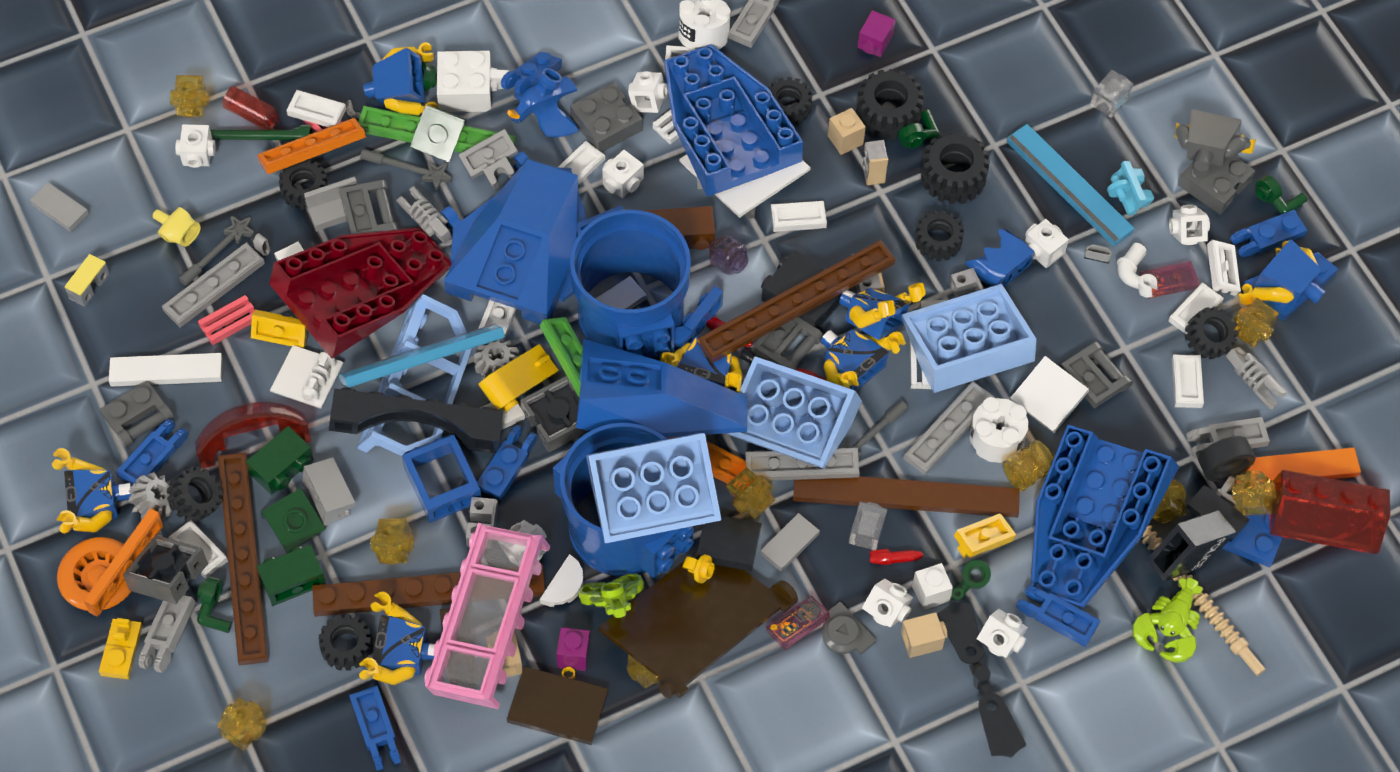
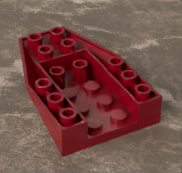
(357, 283)

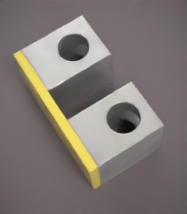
(79, 285)

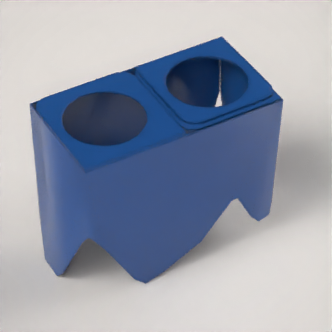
(1003, 263)

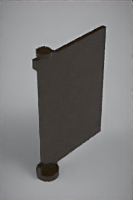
(689, 625)

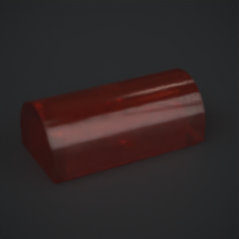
(250, 108)

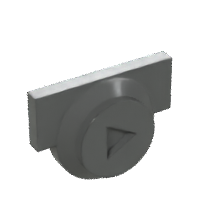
(845, 633)

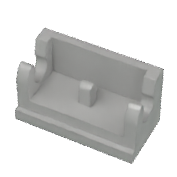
(327, 491)

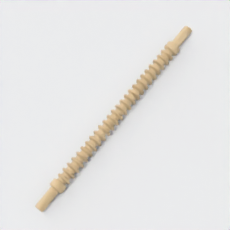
(1238, 644)

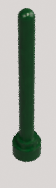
(289, 135)

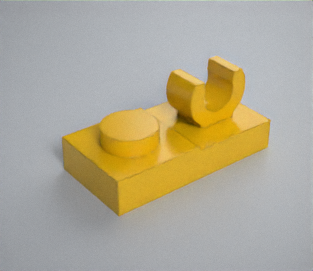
(278, 329)
(984, 536)
(120, 648)

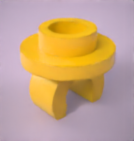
(702, 568)

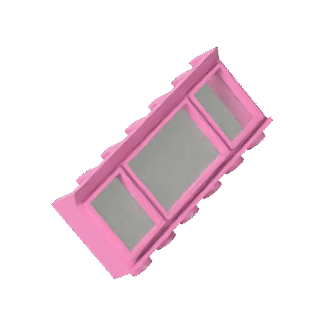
(484, 615)

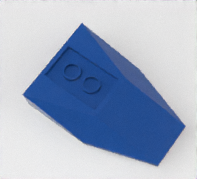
(727, 121)
(521, 243)
(654, 394)
(1093, 512)

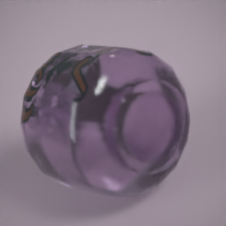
(728, 255)

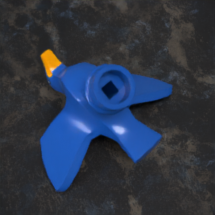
(543, 101)

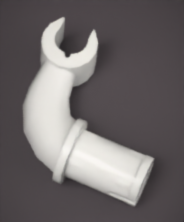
(1128, 266)

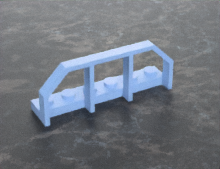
(390, 385)

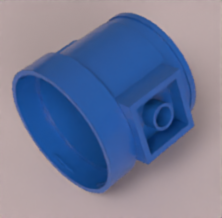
(638, 244)
(572, 484)

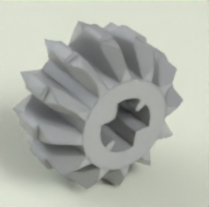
(494, 356)
(150, 493)

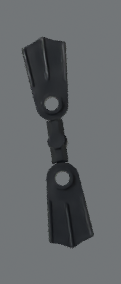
(999, 726)

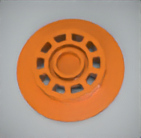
(77, 558)

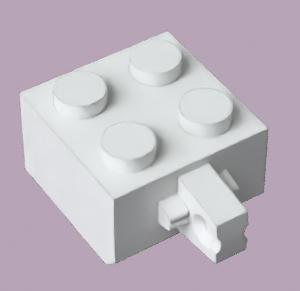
(466, 81)

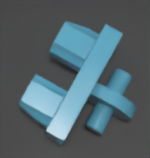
(1127, 188)

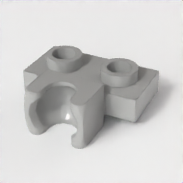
(490, 158)

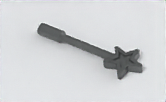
(432, 174)
(236, 231)
(890, 417)

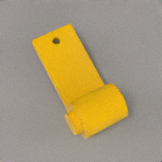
(517, 377)

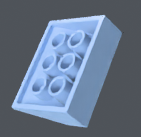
(969, 338)
(796, 412)
(653, 487)

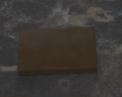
(557, 705)

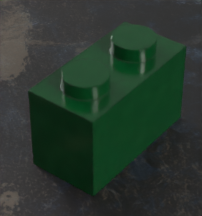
(280, 460)
(290, 574)

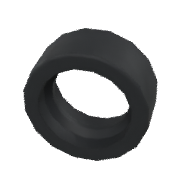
(1226, 458)

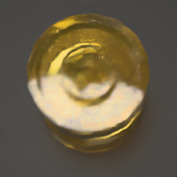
(1029, 465)

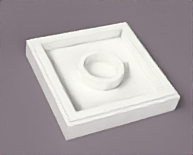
(1049, 394)

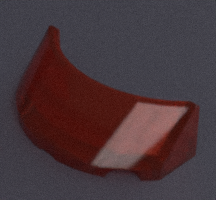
(245, 419)

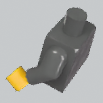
(1212, 139)

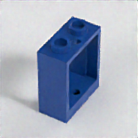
(450, 501)

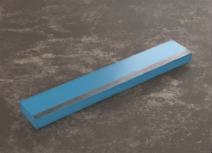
(1070, 185)
(421, 355)

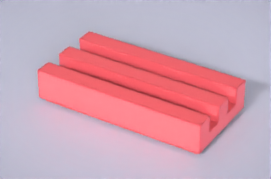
(225, 317)

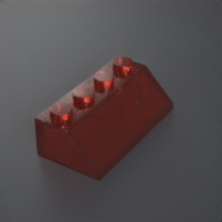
(1329, 511)

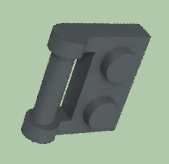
(359, 209)
(776, 343)
(1087, 373)
(133, 407)

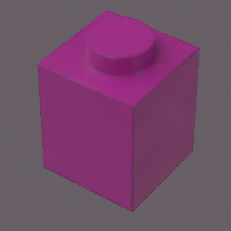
(876, 33)
(573, 649)

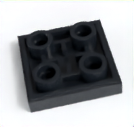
(730, 542)

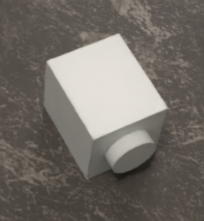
(932, 586)

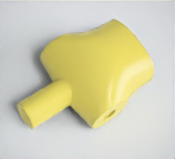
(177, 227)

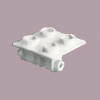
(307, 376)

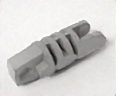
(425, 215)
(1256, 376)

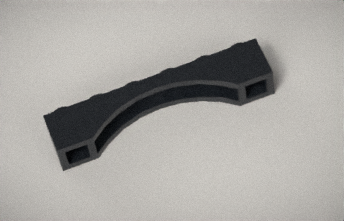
(357, 411)

